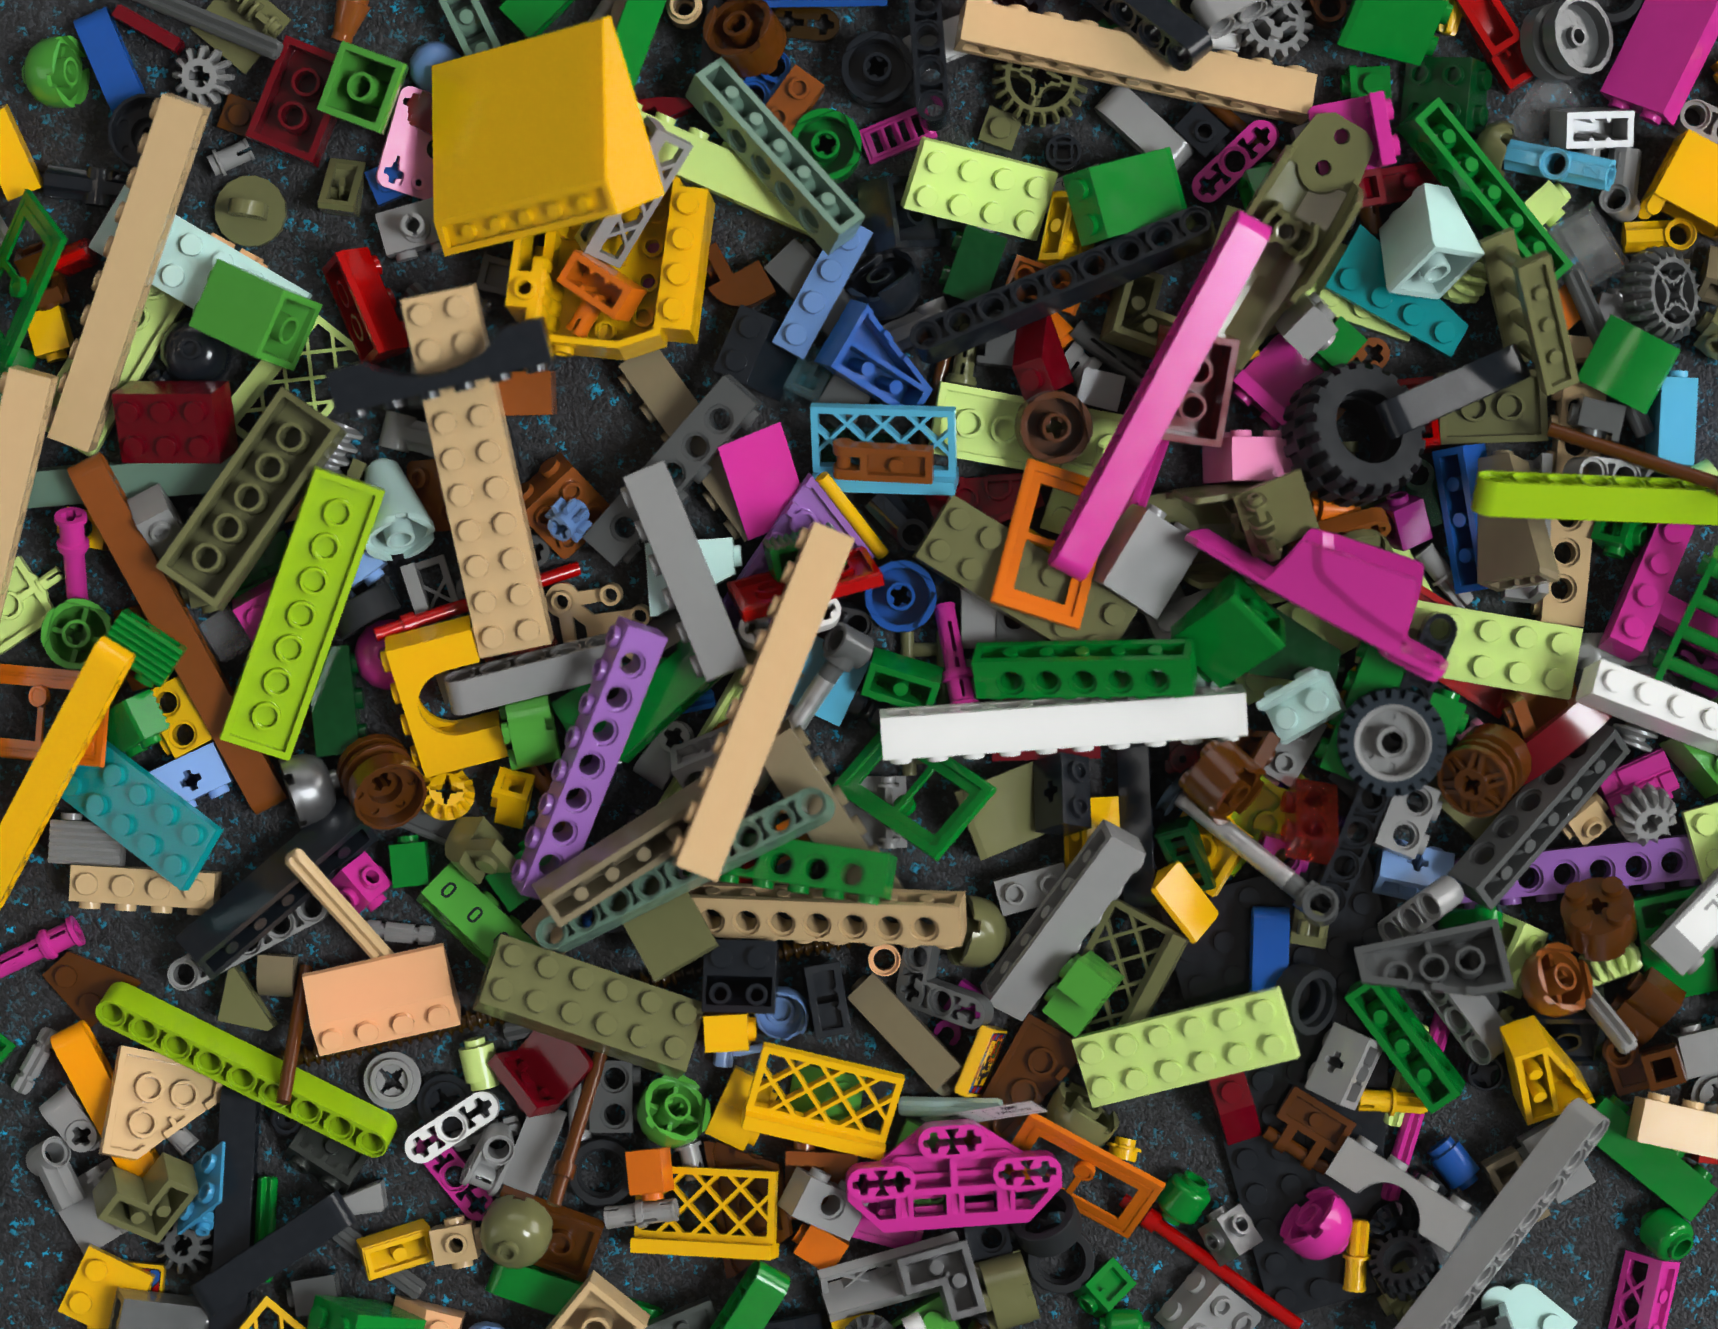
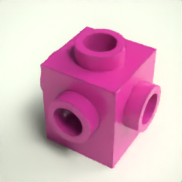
(363, 883)

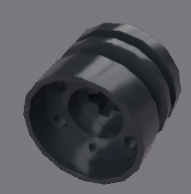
(128, 125)

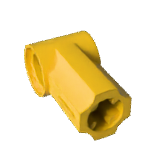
(1645, 234)

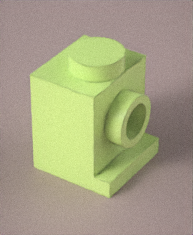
(1547, 203)

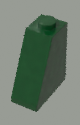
(1301, 651)

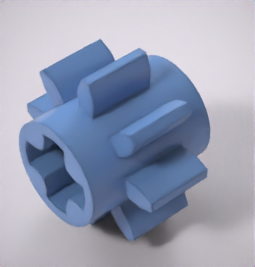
(568, 519)

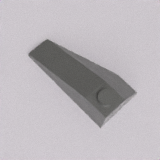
(1448, 960)

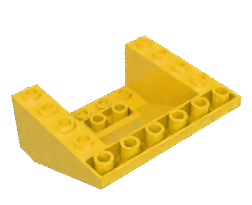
(537, 138)

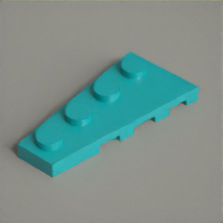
(1362, 282)

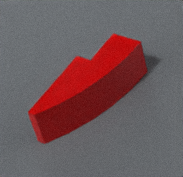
(1497, 40)

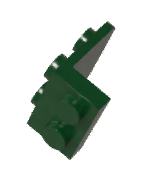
(1457, 81)

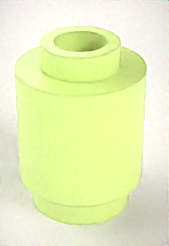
(474, 1062)

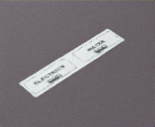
(991, 1113)

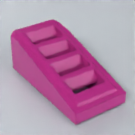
(902, 147)

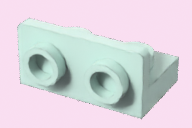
(1301, 704)

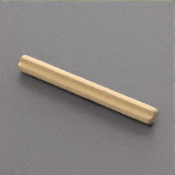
(336, 904)

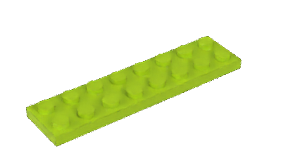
(302, 613)

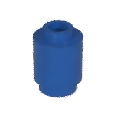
(1453, 1163)

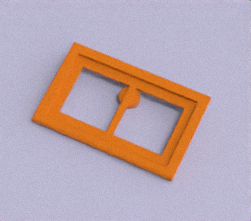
(1003, 592)
(39, 696)
(1092, 1156)

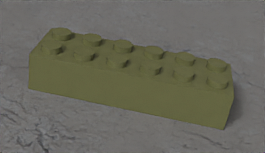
(251, 499)
(967, 552)
(589, 1006)

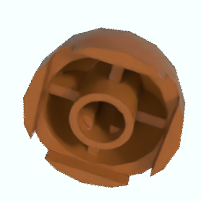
(1555, 981)

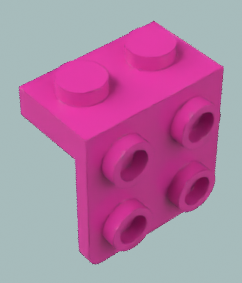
(1371, 114)
(1273, 380)

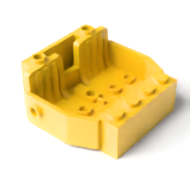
(669, 308)

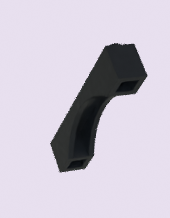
(366, 385)

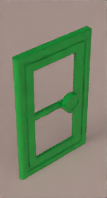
(55, 240)
(896, 817)

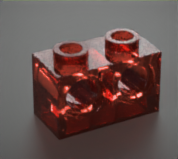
(1310, 820)

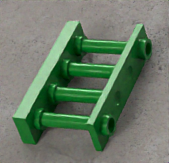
(1664, 658)

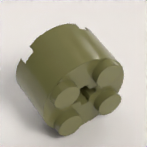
(1006, 1291)

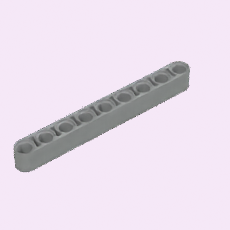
(1508, 1218)

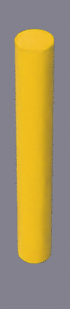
(852, 515)

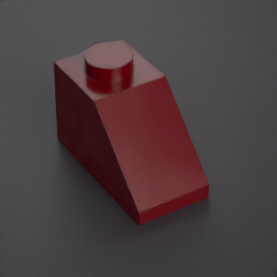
(1040, 359)
(1235, 1107)

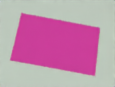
(760, 477)

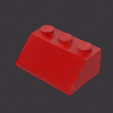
(366, 305)

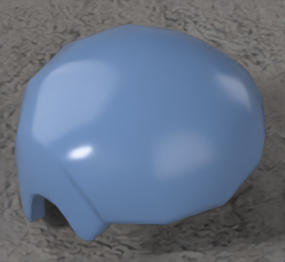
(426, 56)
(789, 1018)

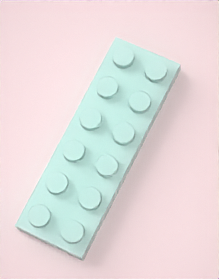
(188, 258)

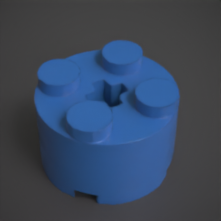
(920, 591)

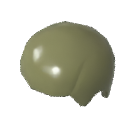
(1494, 141)

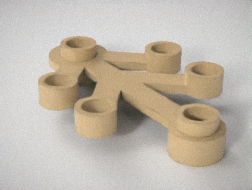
(594, 623)

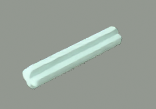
(942, 1105)

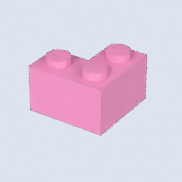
(1246, 458)

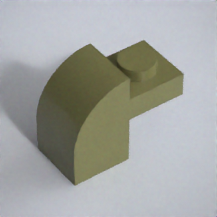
(477, 849)

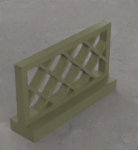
(1156, 973)

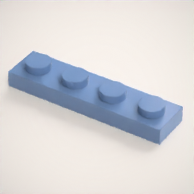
(819, 295)

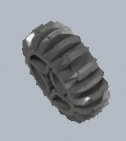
(1660, 293)

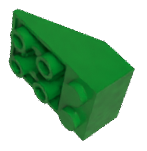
(1651, 913)

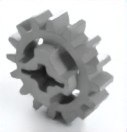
(1266, 36)

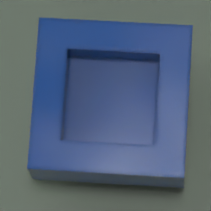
(384, 195)

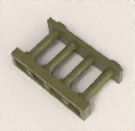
(1529, 309)

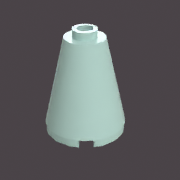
(402, 520)

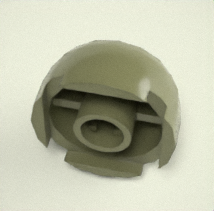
(985, 934)
(1074, 1112)
(515, 1232)

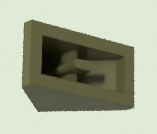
(343, 188)
(242, 1003)

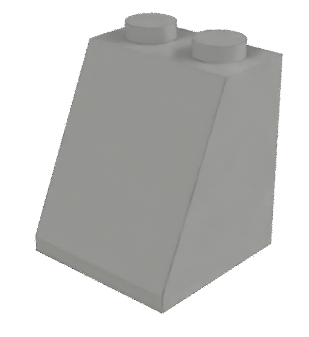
(1144, 559)

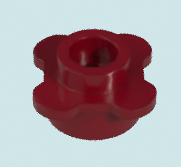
(1177, 750)

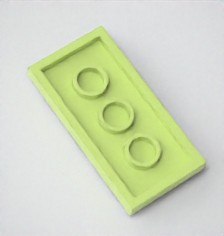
(979, 188)

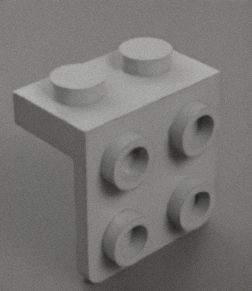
(1206, 1304)

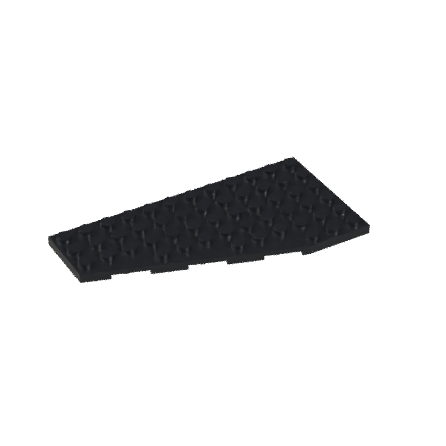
(1264, 1178)

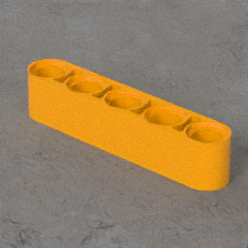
(92, 1080)

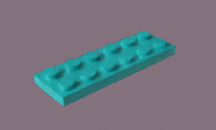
(144, 816)

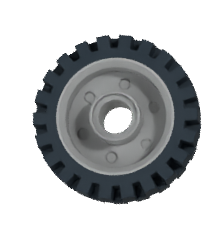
(1421, 746)

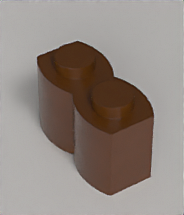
(1647, 1003)

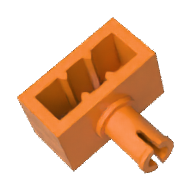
(600, 290)

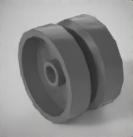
(1566, 40)

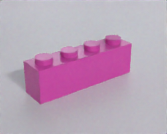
(1645, 590)

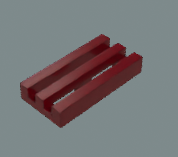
(149, 29)

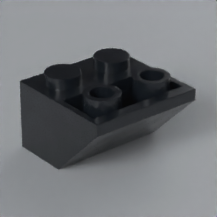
(741, 977)

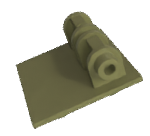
(254, 14)
(1275, 514)

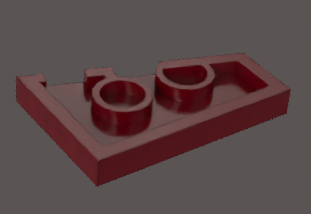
(990, 495)

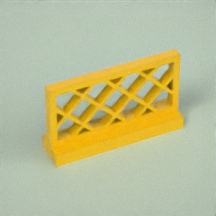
(818, 1130)
(715, 1243)

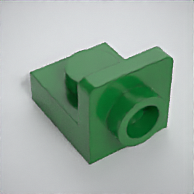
(1365, 80)
(1104, 1288)

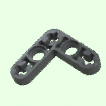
(930, 987)

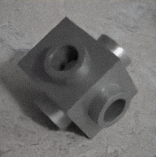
(1229, 1233)

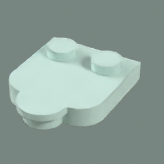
(1528, 1307)

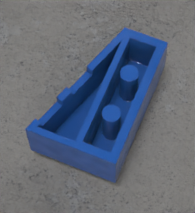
(870, 359)

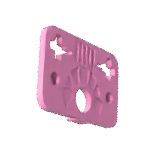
(411, 148)

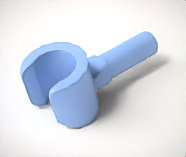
(725, 1059)

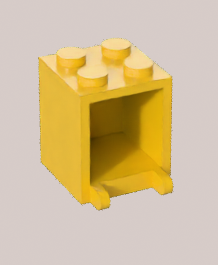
(1686, 184)

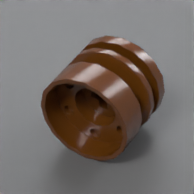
(1484, 770)
(381, 781)

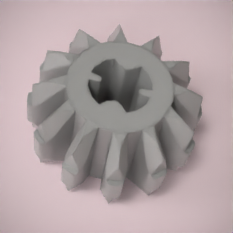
(208, 63)
(1645, 814)

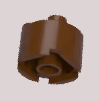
(746, 36)
(1069, 439)
(1222, 781)
(1599, 918)

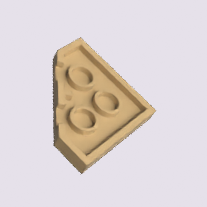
(151, 1101)

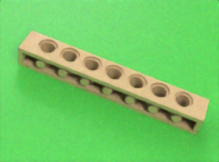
(1577, 537)
(908, 906)

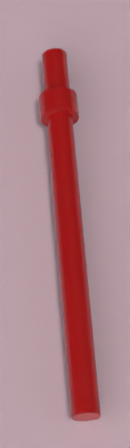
(413, 621)
(1153, 1222)

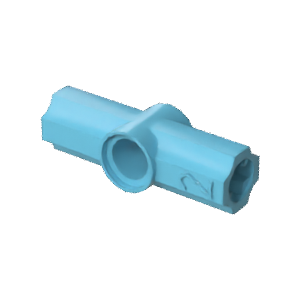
(1579, 167)

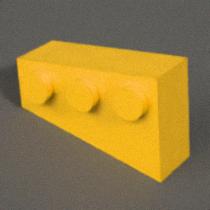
(1540, 1071)

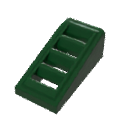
(1169, 840)

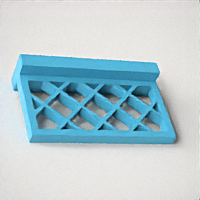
(945, 477)

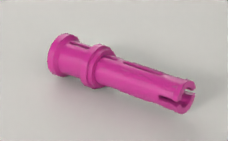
(73, 546)
(956, 674)
(45, 945)

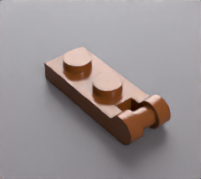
(883, 462)

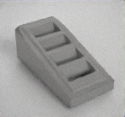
(367, 1198)

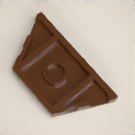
(726, 1156)

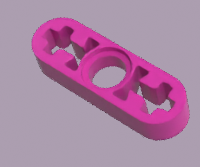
(1209, 173)
(465, 1203)

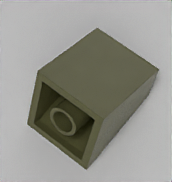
(1008, 815)

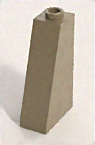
(1512, 550)
(907, 1034)

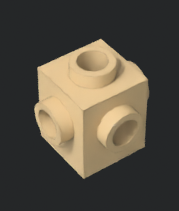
(1588, 821)
(445, 1249)

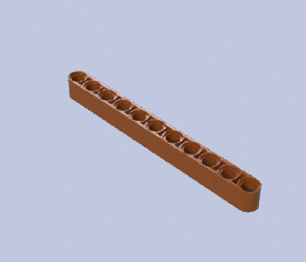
(168, 612)

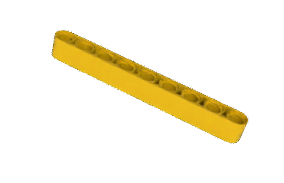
(59, 757)

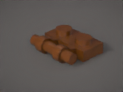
(1316, 1121)

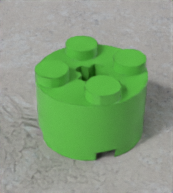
(530, 732)

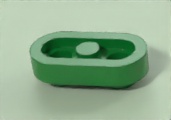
(1460, 917)

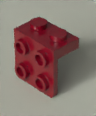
(541, 1072)

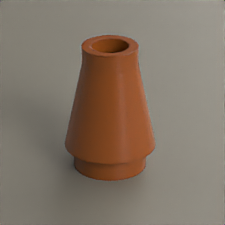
(348, 18)

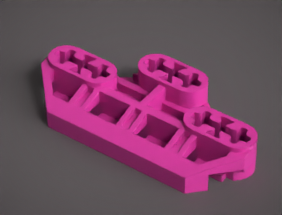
(956, 1174)

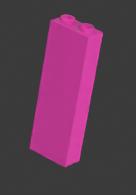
(1662, 58)

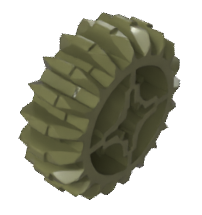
(1031, 109)

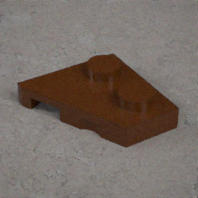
(84, 983)

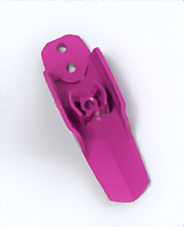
(1344, 584)

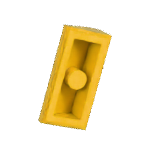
(1184, 901)
(395, 1249)

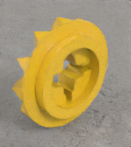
(457, 804)

